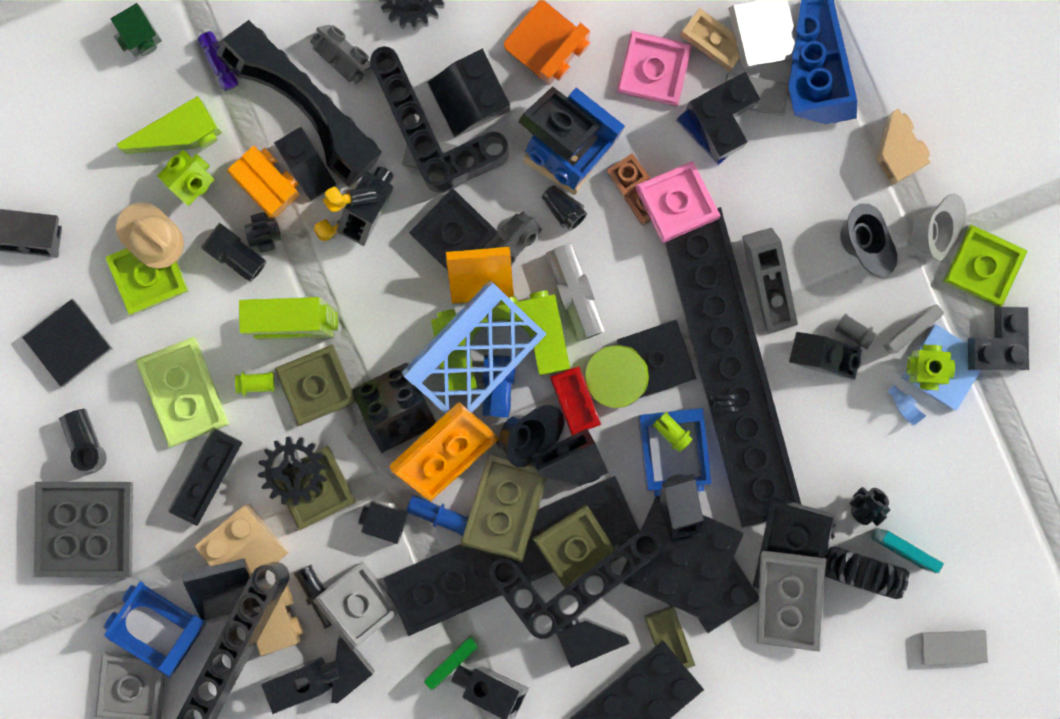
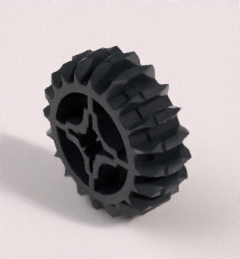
(866, 573)

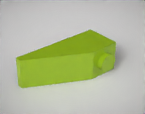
(180, 129)

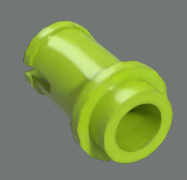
(254, 383)
(672, 432)

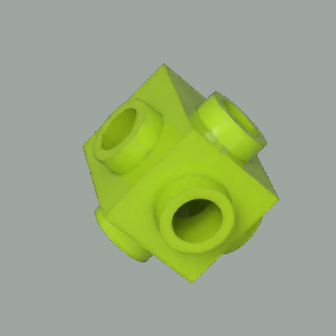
(186, 176)
(919, 369)

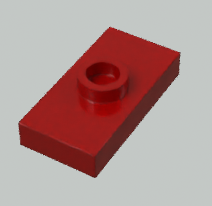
(575, 400)

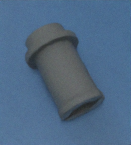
(856, 331)

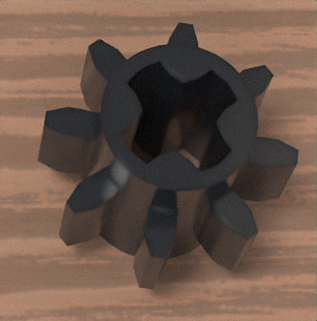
(262, 232)
(870, 506)

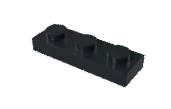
(205, 476)

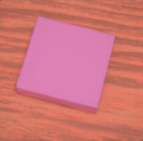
(654, 68)
(677, 202)

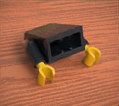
(362, 207)

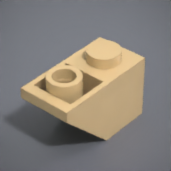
(899, 149)
(282, 628)

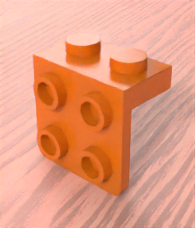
(547, 42)

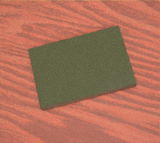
(504, 509)

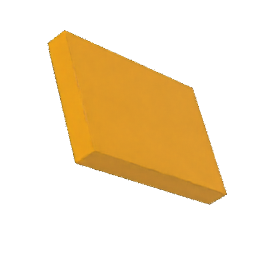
(444, 452)

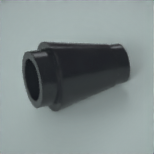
(565, 209)

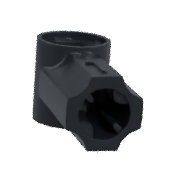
(229, 249)
(80, 438)

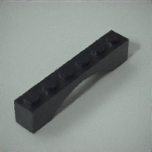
(256, 58)

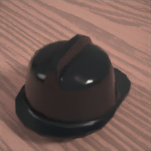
(869, 240)
(530, 433)

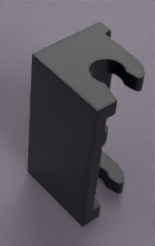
(29, 233)

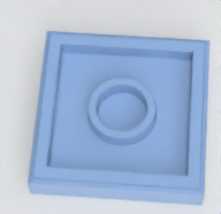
(963, 379)

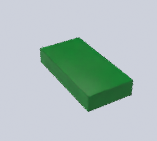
(450, 663)

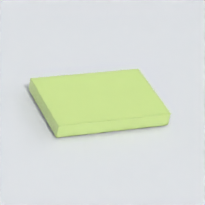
(182, 392)

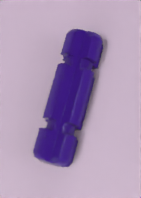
(226, 78)

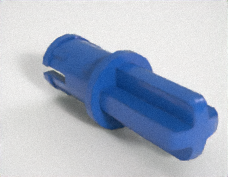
(437, 514)

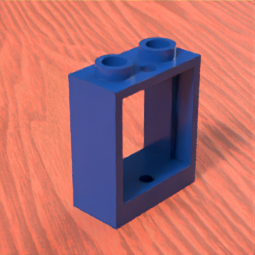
(681, 416)

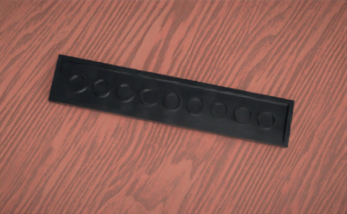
(732, 365)

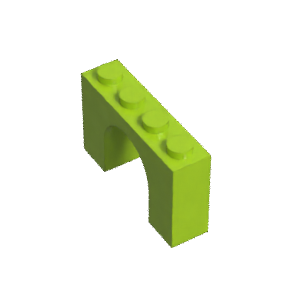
(287, 318)
(549, 352)

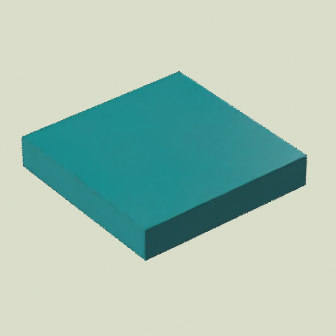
(907, 550)

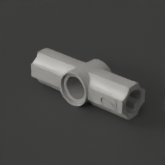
(575, 292)

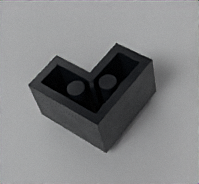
(716, 111)

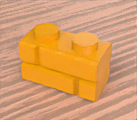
(264, 182)

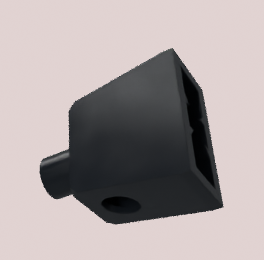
(301, 683)
(503, 694)

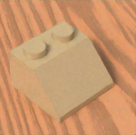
(242, 537)

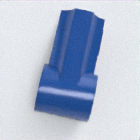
(499, 400)

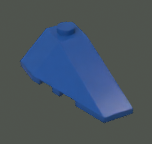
(820, 70)

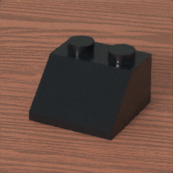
(469, 93)

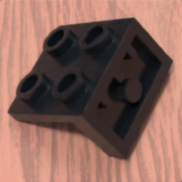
(393, 408)

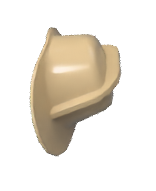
(149, 235)

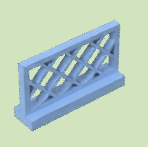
(455, 332)

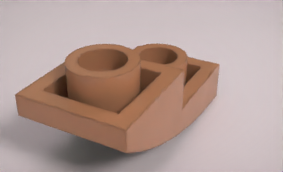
(626, 176)

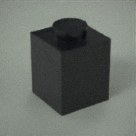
(383, 521)

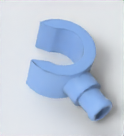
(906, 406)

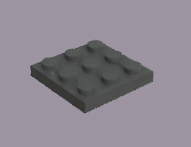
(83, 529)

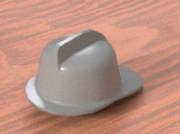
(939, 228)

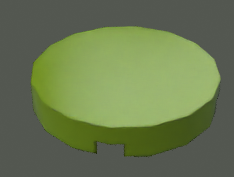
(616, 376)

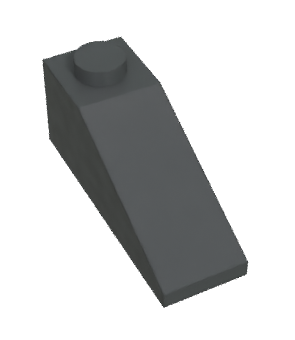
(770, 279)

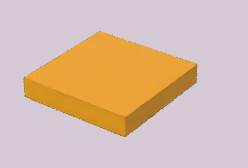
(474, 268)

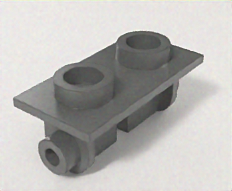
(333, 44)
(521, 233)

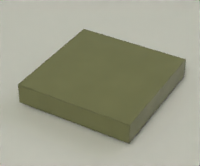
(315, 385)
(333, 497)
(574, 545)

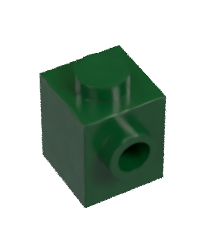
(135, 31)

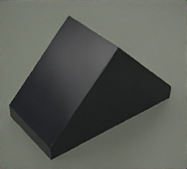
(355, 671)

